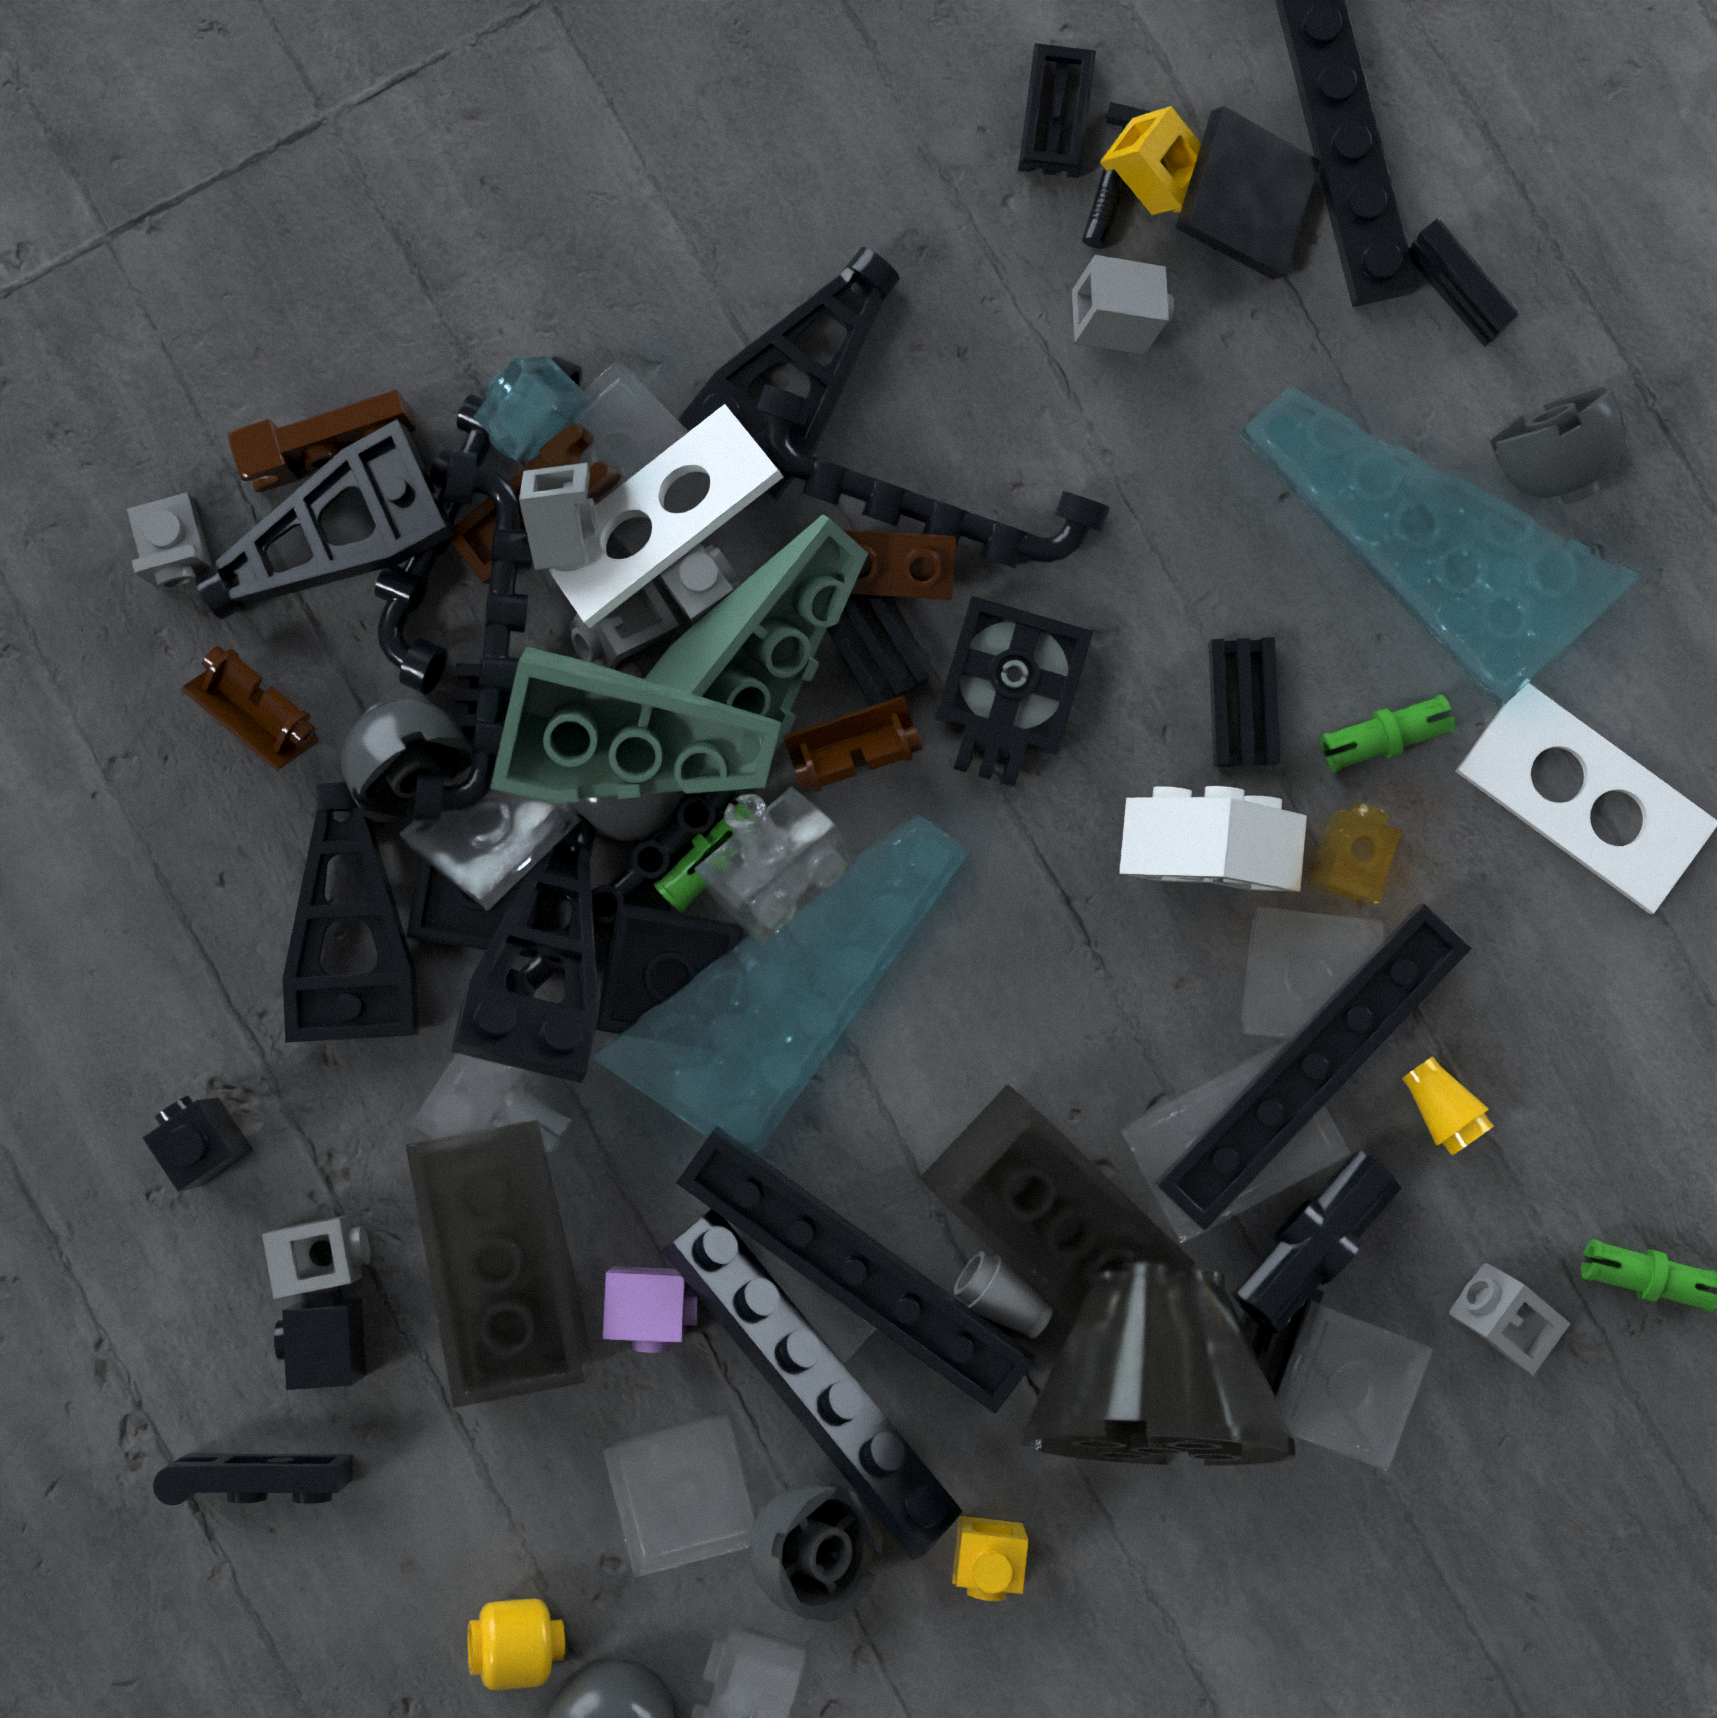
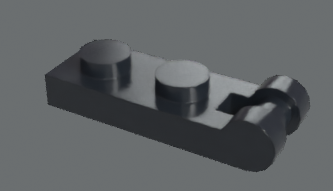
(252, 1476)

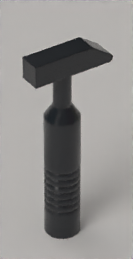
(1110, 185)

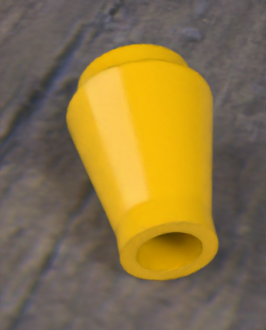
(1447, 1106)

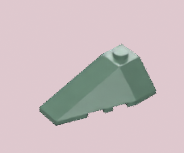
(767, 631)
(606, 734)

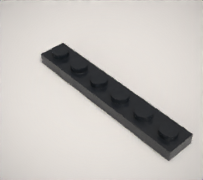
(1350, 149)
(1312, 1066)
(856, 1270)
(813, 1383)

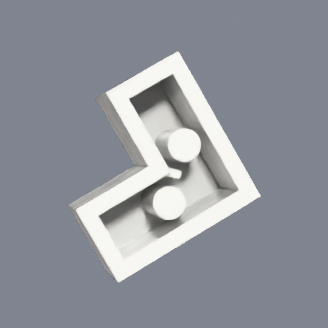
(1213, 839)

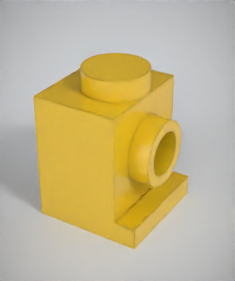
(1155, 159)
(990, 1557)

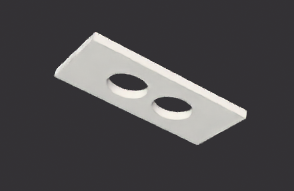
(737, 477)
(1671, 824)

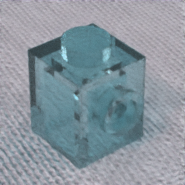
(529, 406)

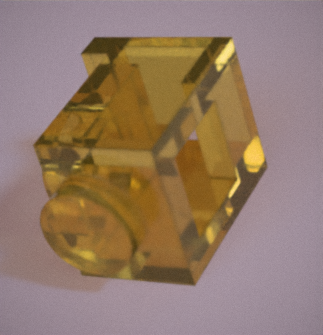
(1336, 867)

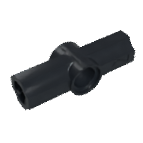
(1316, 1241)

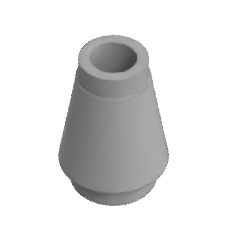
(1002, 1295)

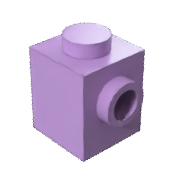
(648, 1307)

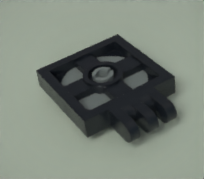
(1011, 684)

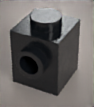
(196, 1141)
(321, 1341)

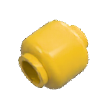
(514, 1644)

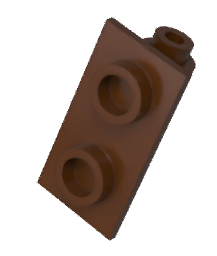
(905, 564)
(257, 718)
(838, 746)

